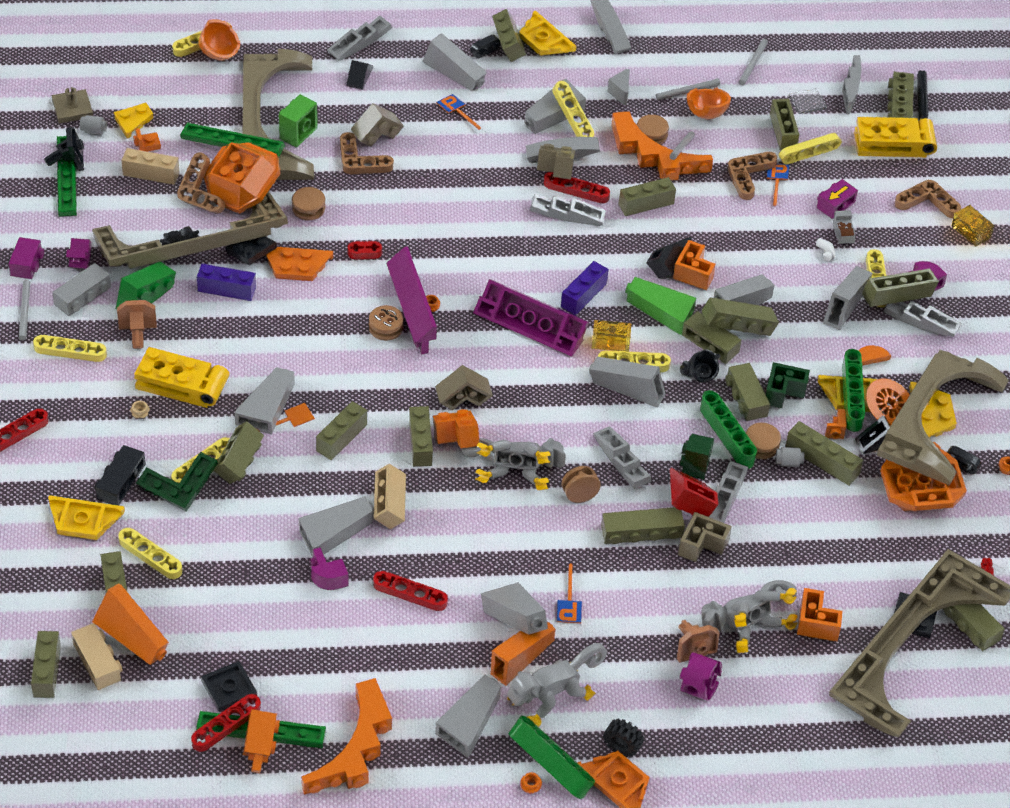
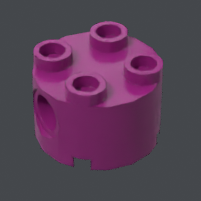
(700, 676)

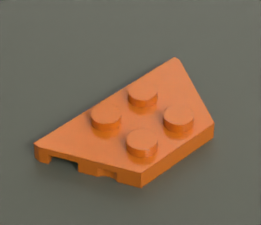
(297, 262)
(618, 779)

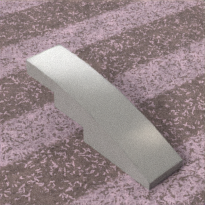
(611, 25)
(361, 38)
(851, 84)
(582, 145)
(573, 211)
(926, 319)
(621, 457)
(728, 490)

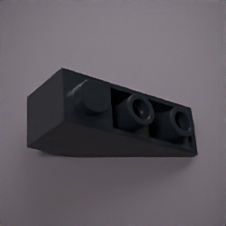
(663, 259)

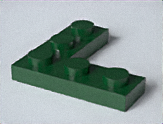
(186, 491)

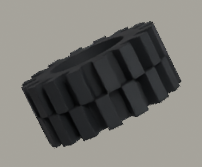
(623, 737)

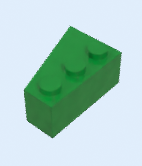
(146, 284)

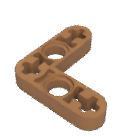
(354, 159)
(764, 161)
(193, 187)
(928, 190)

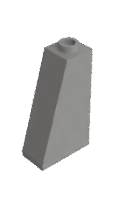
(454, 63)
(548, 112)
(749, 291)
(846, 297)
(630, 379)
(267, 401)
(336, 524)
(515, 607)
(469, 715)

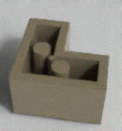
(375, 123)
(556, 160)
(462, 386)
(703, 533)

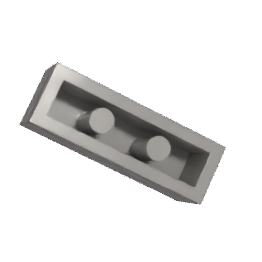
(81, 289)

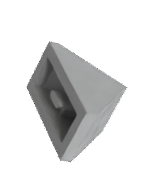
(619, 86)

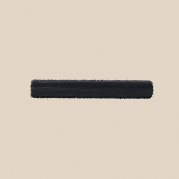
(922, 94)

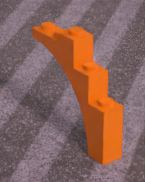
(651, 154)
(364, 745)

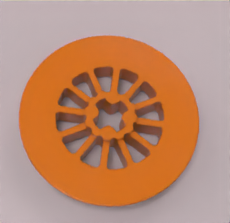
(881, 393)

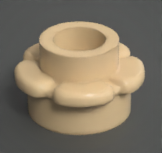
(139, 409)

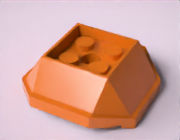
(242, 175)
(919, 492)

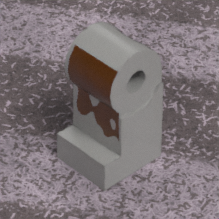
(843, 227)

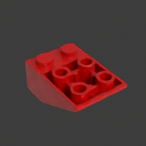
(691, 494)

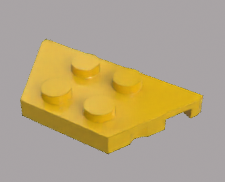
(544, 37)
(834, 389)
(938, 413)
(83, 517)

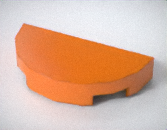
(873, 354)

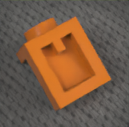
(147, 142)
(837, 428)

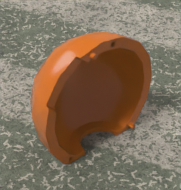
(219, 40)
(708, 102)

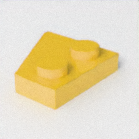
(133, 118)

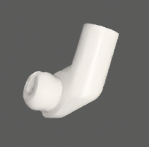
(828, 247)

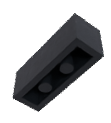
(120, 475)

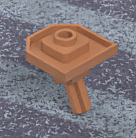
(137, 316)
(696, 639)

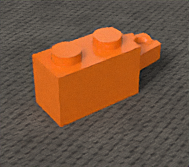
(259, 738)

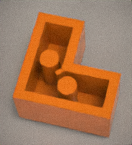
(692, 267)
(456, 427)
(816, 620)

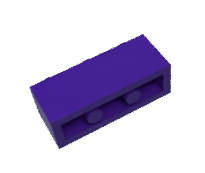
(226, 282)
(584, 288)

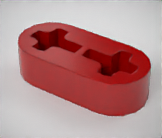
(364, 250)

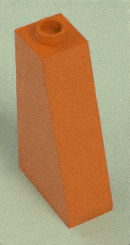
(130, 625)
(518, 653)

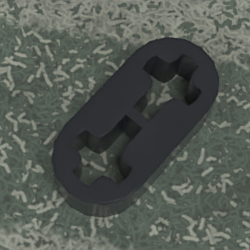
(485, 46)
(966, 460)

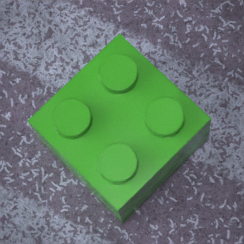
(298, 120)

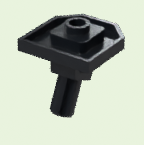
(68, 149)

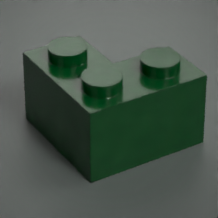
(786, 381)
(697, 455)

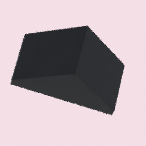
(358, 74)
(873, 436)

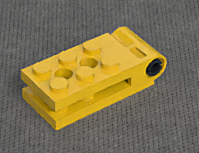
(895, 137)
(180, 377)

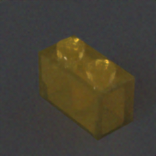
(972, 225)
(611, 335)

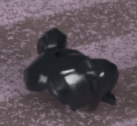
(181, 235)
(701, 362)

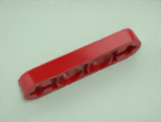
(576, 190)
(28, 419)
(411, 588)
(223, 720)

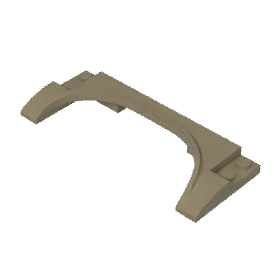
(256, 72)
(263, 217)
(906, 438)
(947, 584)

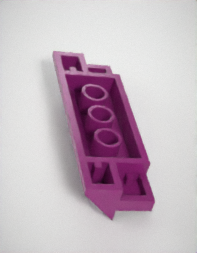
(412, 299)
(531, 317)

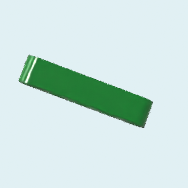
(853, 390)
(728, 429)
(551, 757)

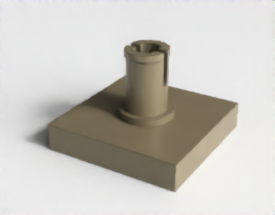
(71, 105)

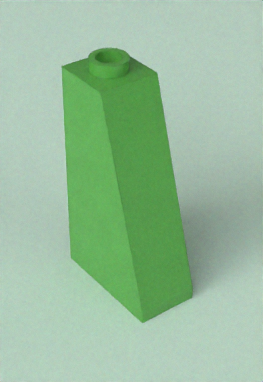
(661, 303)

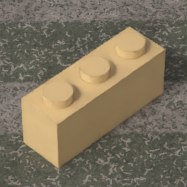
(150, 166)
(389, 496)
(96, 656)

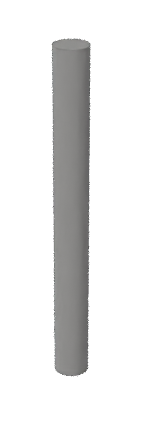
(753, 61)
(683, 90)
(682, 145)
(24, 310)

